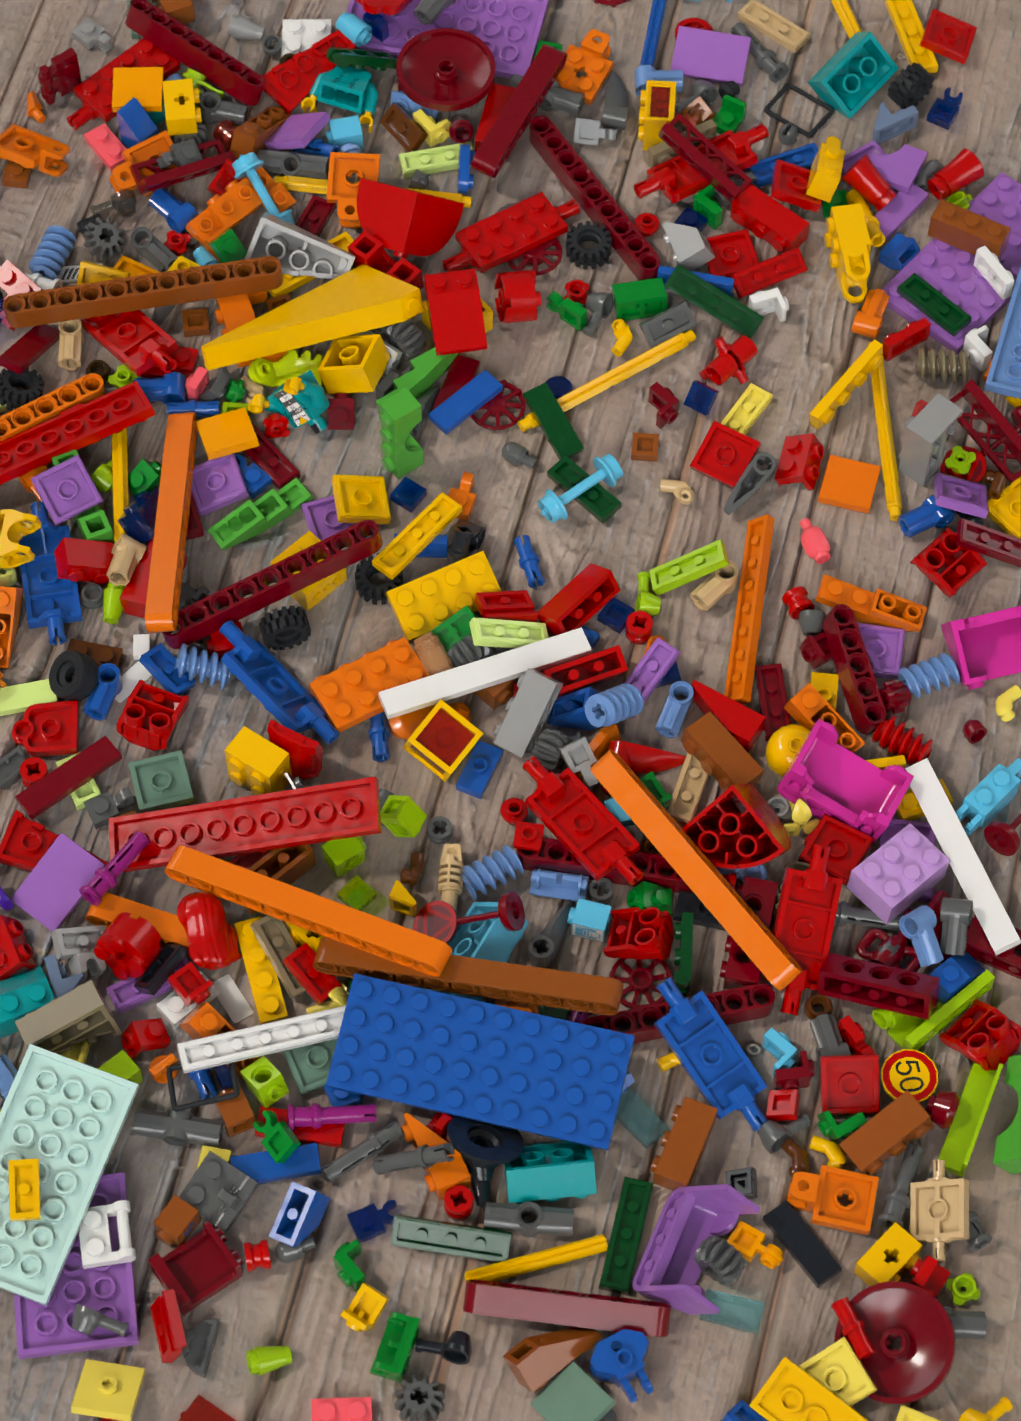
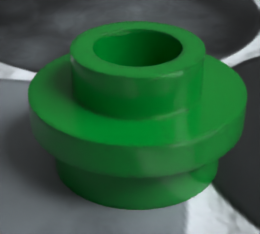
(235, 390)

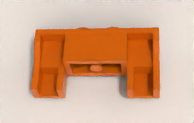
(235, 206)
(237, 311)

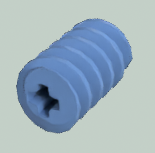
(52, 252)
(202, 666)
(929, 673)
(614, 705)
(490, 870)

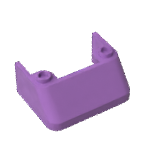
(688, 1217)

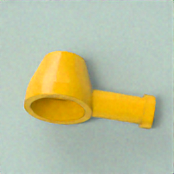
(1003, 1406)

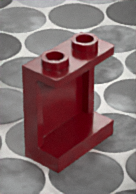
(198, 1268)

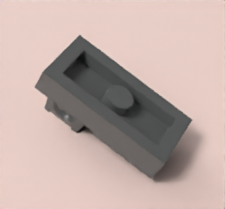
(667, 324)

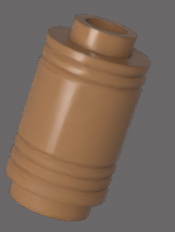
(432, 654)

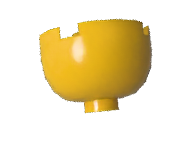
(784, 746)

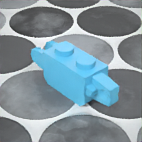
(990, 796)

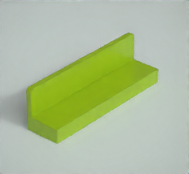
(916, 1032)
(969, 1119)

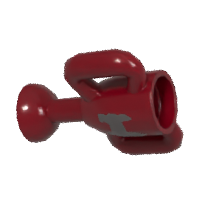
(890, 951)

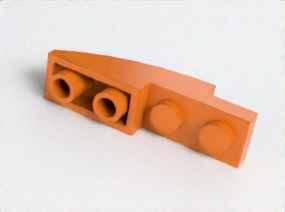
(872, 608)

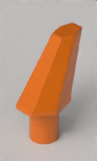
(34, 108)

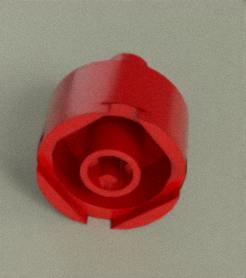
(517, 296)
(128, 946)

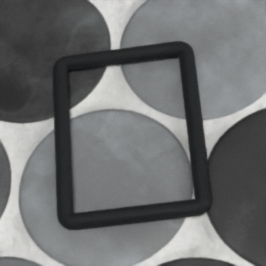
(808, 96)
(201, 1102)

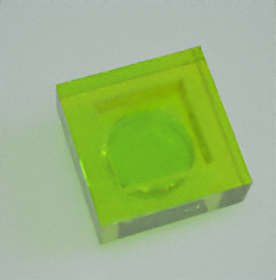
(356, 894)

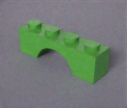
(398, 418)
(93, 522)
(1008, 1143)

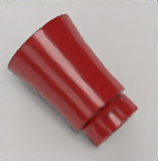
(956, 175)
(869, 183)

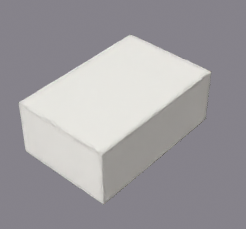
(141, 645)

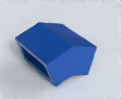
(898, 252)

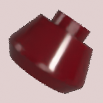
(943, 1108)

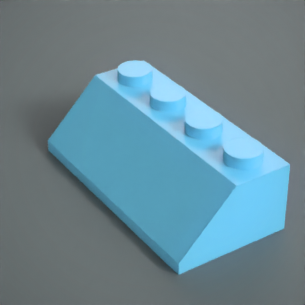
(484, 939)

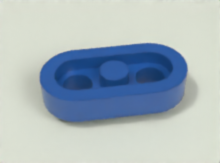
(465, 180)

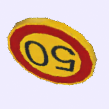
(911, 1072)

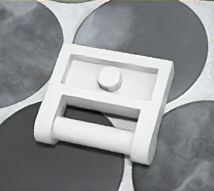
(96, 1239)

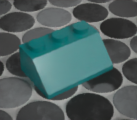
(853, 74)
(20, 996)
(550, 1172)

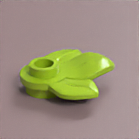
(198, 79)

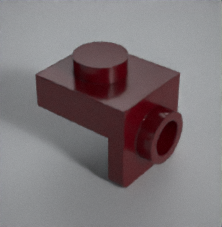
(664, 401)
(341, 412)
(816, 650)
(795, 1077)

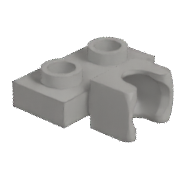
(79, 946)

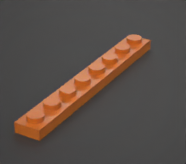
(749, 609)

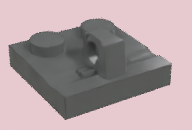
(218, 1191)

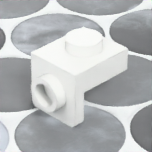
(768, 302)
(975, 346)

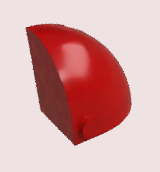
(406, 218)
(739, 829)

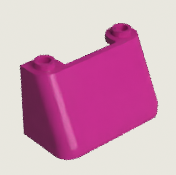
(985, 645)
(843, 783)

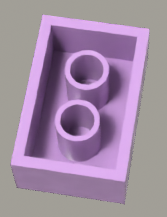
(898, 873)

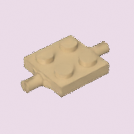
(939, 1210)

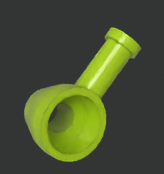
(103, 477)
(645, 600)

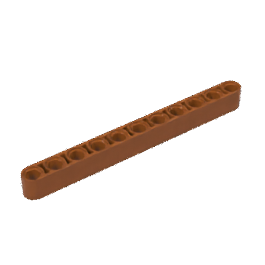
(143, 292)
(481, 979)

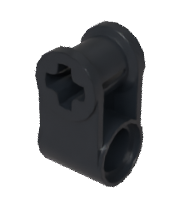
(466, 539)

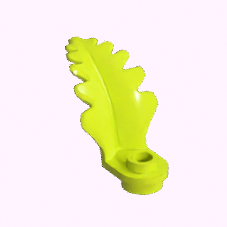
(289, 366)

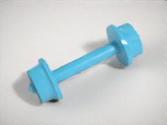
(247, 166)
(606, 469)

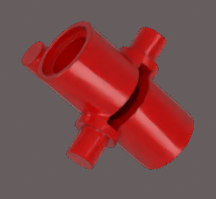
(730, 360)

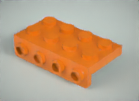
(352, 690)

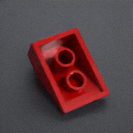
(455, 311)

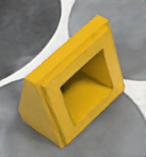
(402, 901)

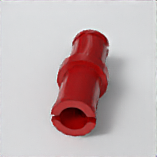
(853, 1328)

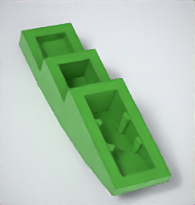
(423, 373)
(259, 516)

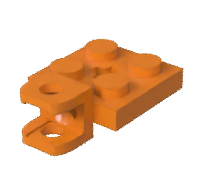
(591, 59)
(33, 149)
(138, 153)
(342, 191)
(820, 1194)

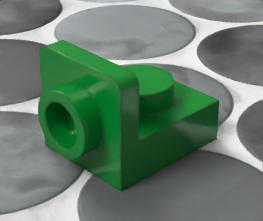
(730, 115)
(704, 205)

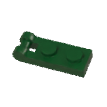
(360, 58)
(683, 955)

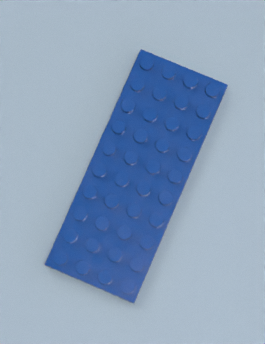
(481, 1061)

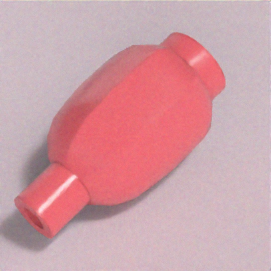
(814, 542)

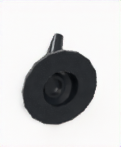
(483, 1149)

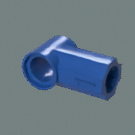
(173, 210)
(166, 389)
(925, 517)
(104, 693)

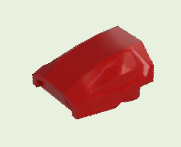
(948, 564)
(150, 716)
(303, 752)
(640, 934)
(984, 1036)

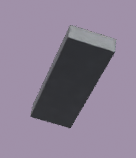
(802, 1244)

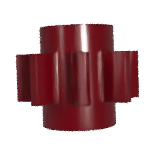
(895, 696)

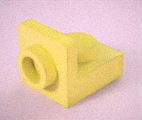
(437, 132)

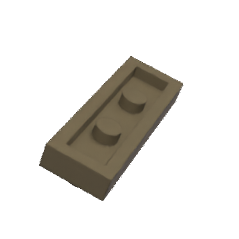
(662, 152)
(277, 946)

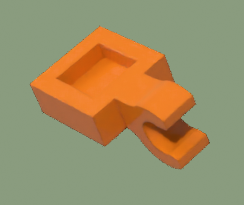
(464, 496)

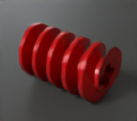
(902, 741)

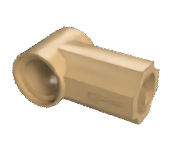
(70, 344)
(126, 556)
(715, 587)

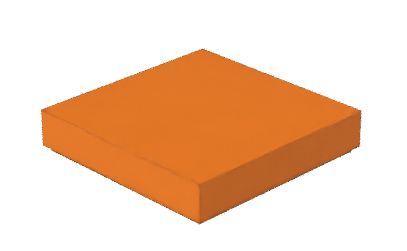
(849, 484)

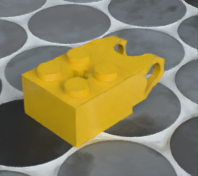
(849, 249)
(11, 532)

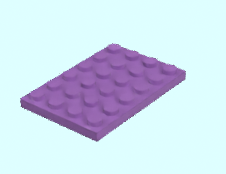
(106, 1289)

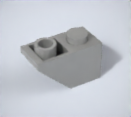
(689, 245)

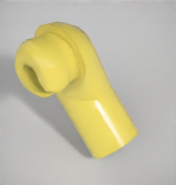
(1005, 701)

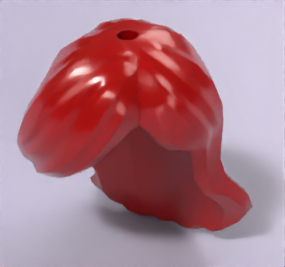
(209, 936)

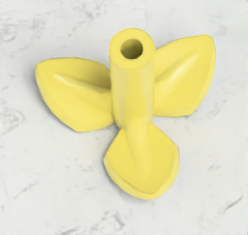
(800, 815)
(339, 997)

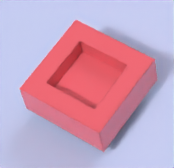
(196, 383)

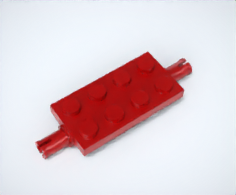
(98, 88)
(679, 180)
(510, 233)
(133, 340)
(582, 823)
(807, 922)

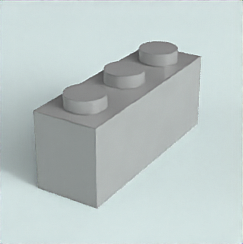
(527, 712)

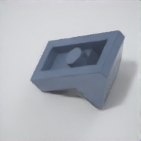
(890, 126)
(60, 982)

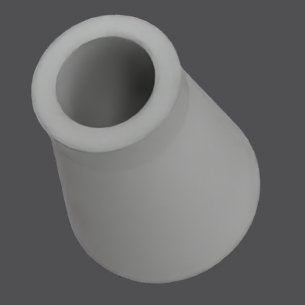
(245, 29)

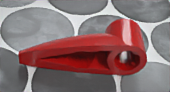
(644, 758)

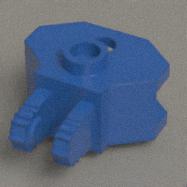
(624, 1364)

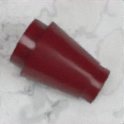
(460, 129)

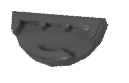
(10, 767)
(200, 1345)

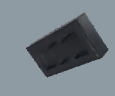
(701, 915)
(161, 969)

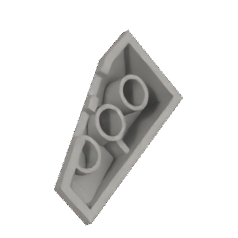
(298, 249)

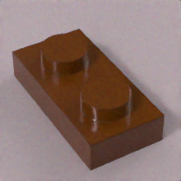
(403, 128)
(100, 653)

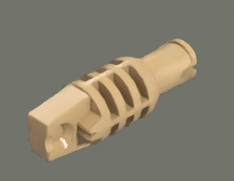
(450, 874)

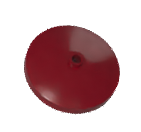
(445, 69)
(927, 1337)

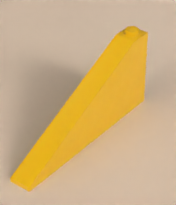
(339, 308)

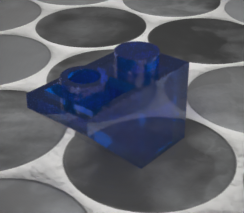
(140, 516)

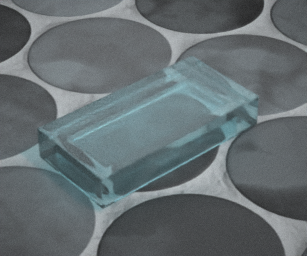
(639, 1119)
(735, 1311)

